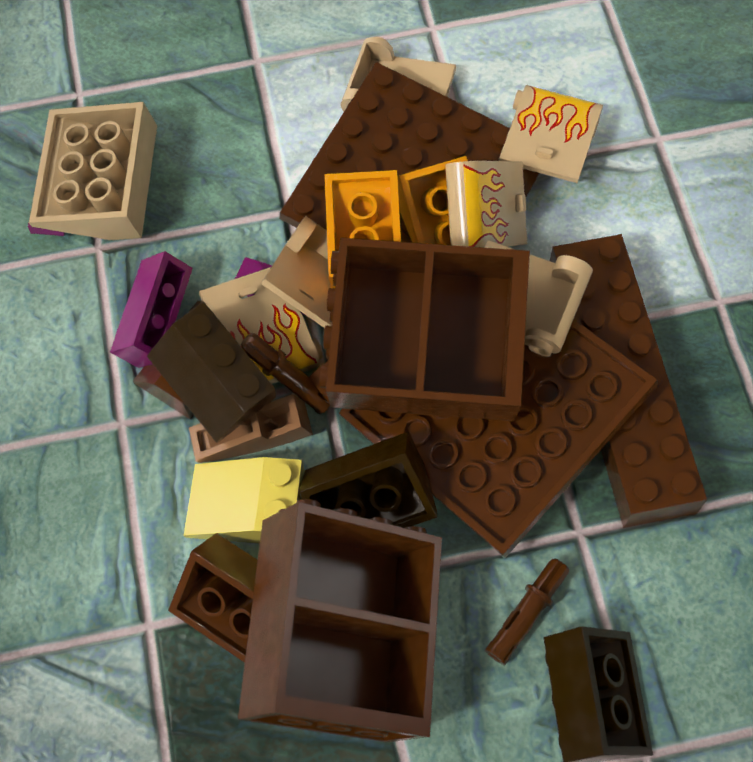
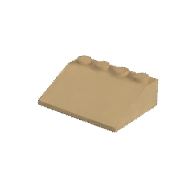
(95, 171)

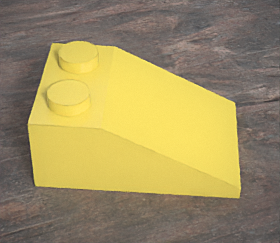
(239, 495)

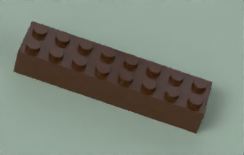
(650, 453)

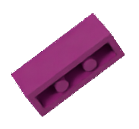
(150, 307)

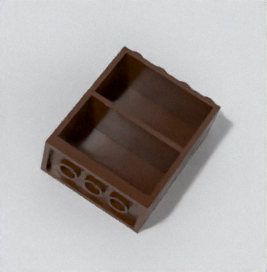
(426, 329)
(342, 625)

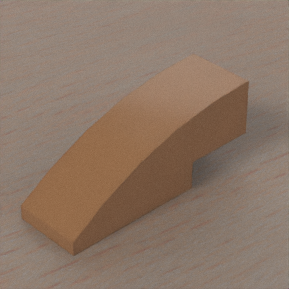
(270, 427)

